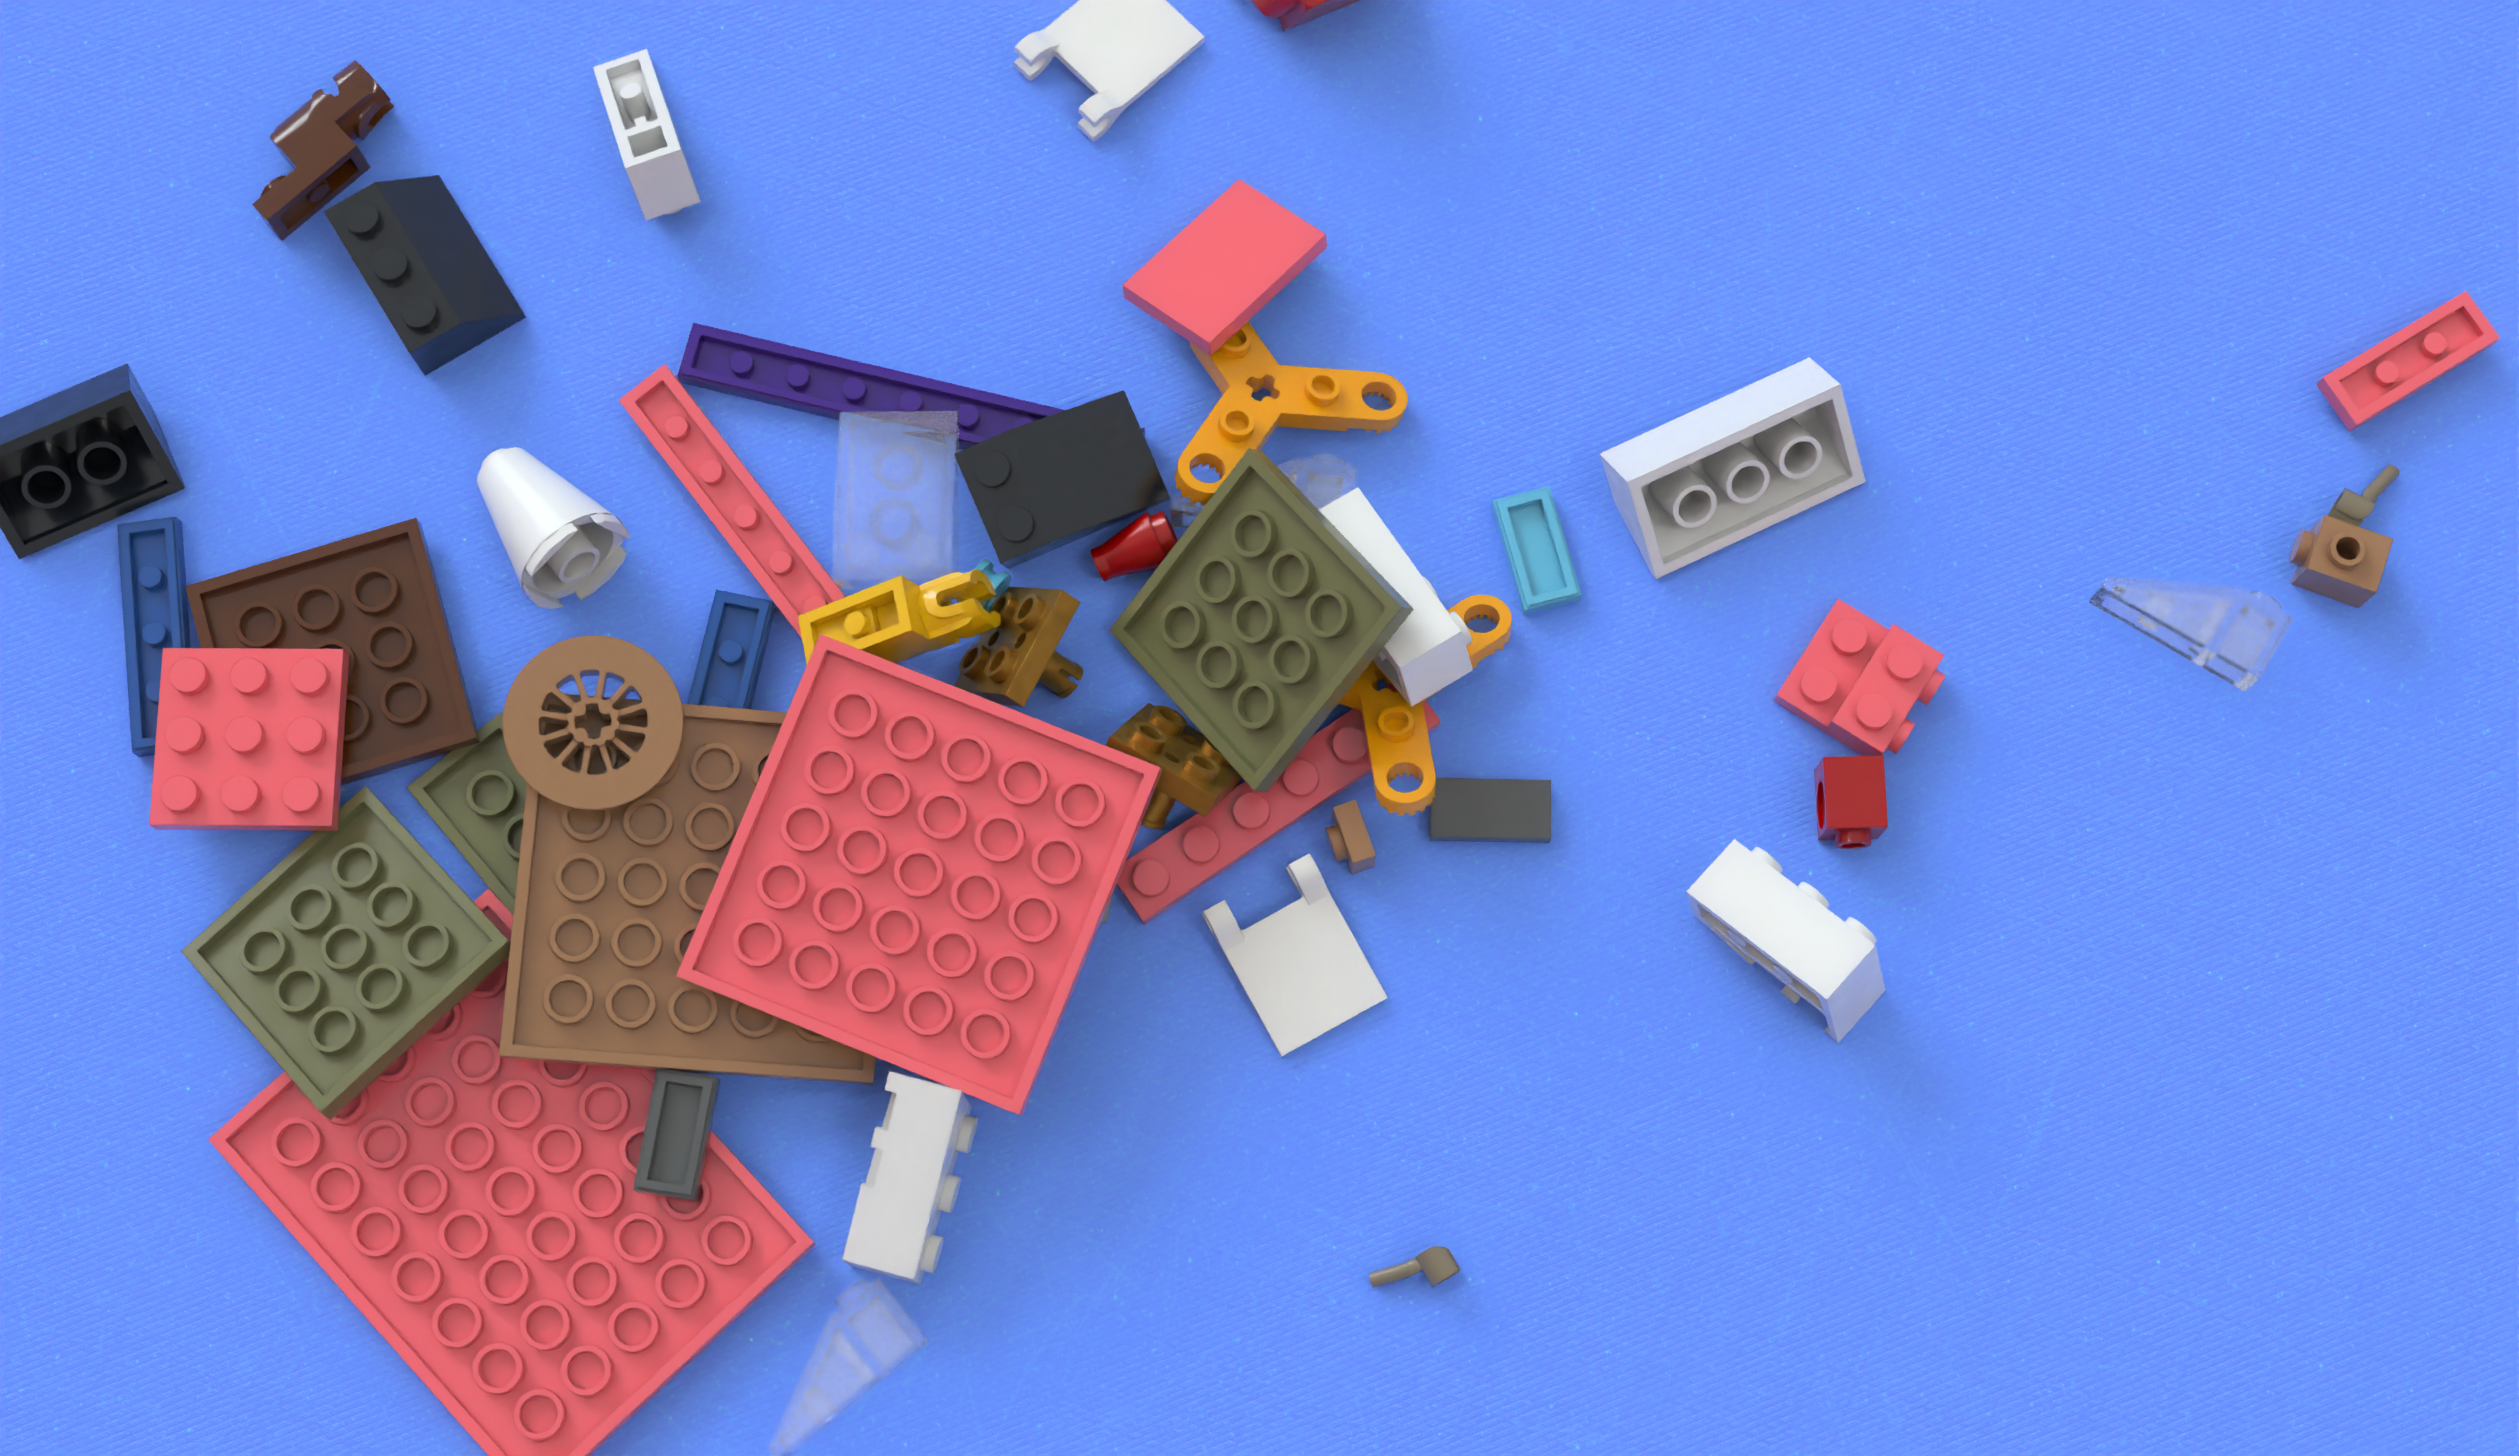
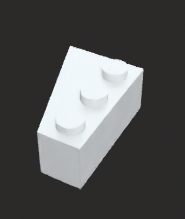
(1431, 642)
(1790, 935)
(910, 1179)

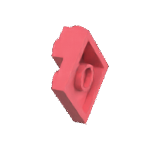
(1861, 681)

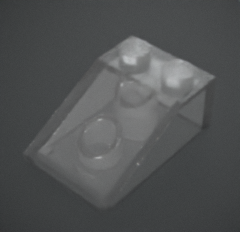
(896, 497)

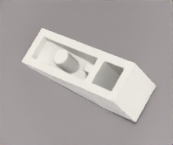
(646, 135)

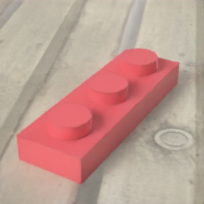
(2408, 361)

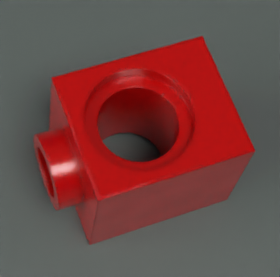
(1851, 800)

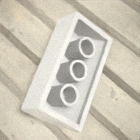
(1734, 466)

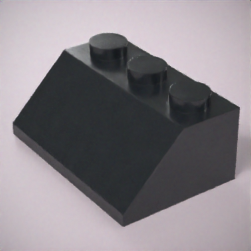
(425, 267)
(81, 461)

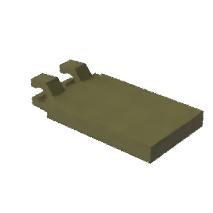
(479, 807)

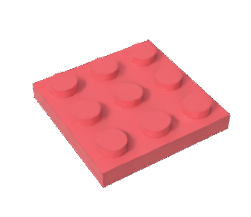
(249, 739)

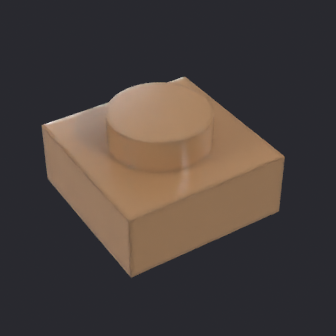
(1350, 838)

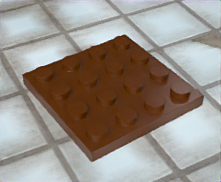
(381, 607)

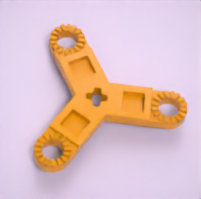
(1297, 400)
(1399, 733)

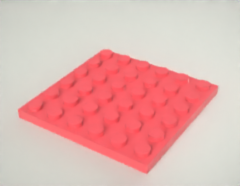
(920, 874)

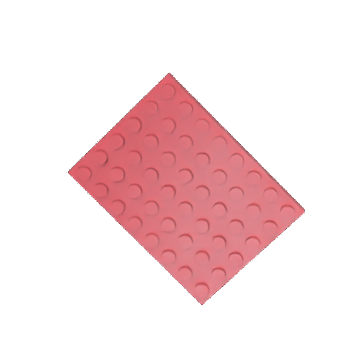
(500, 1228)

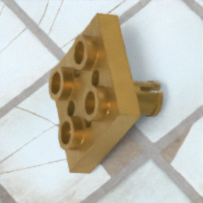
(1022, 648)
(1189, 762)

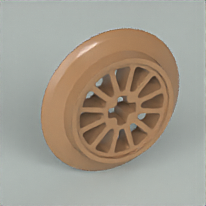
(570, 662)

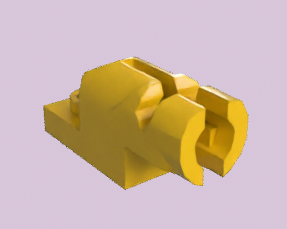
(905, 618)

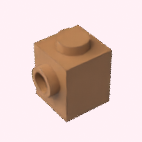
(2340, 561)

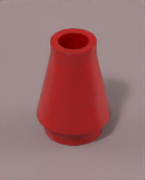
(1136, 547)

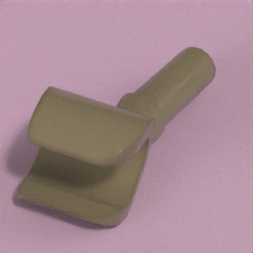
(2355, 508)
(1435, 1263)

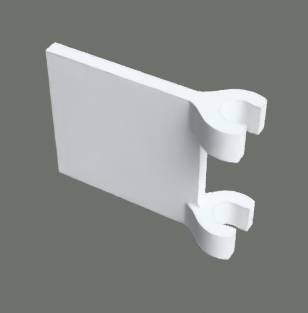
(1113, 50)
(1298, 962)

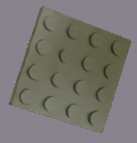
(1260, 620)
(348, 952)

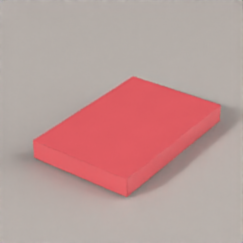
(1224, 266)

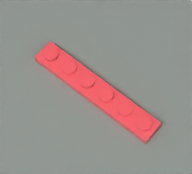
(730, 496)
(1248, 818)

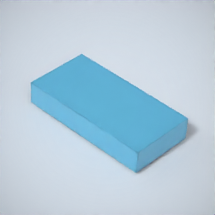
(1536, 550)

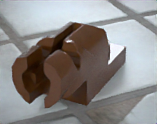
(321, 149)

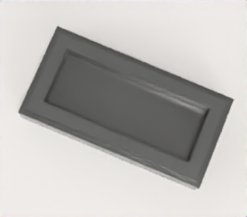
(1491, 810)
(677, 1134)

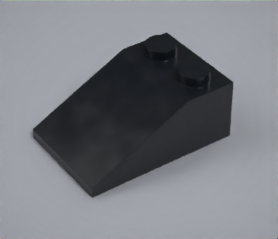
(1061, 478)

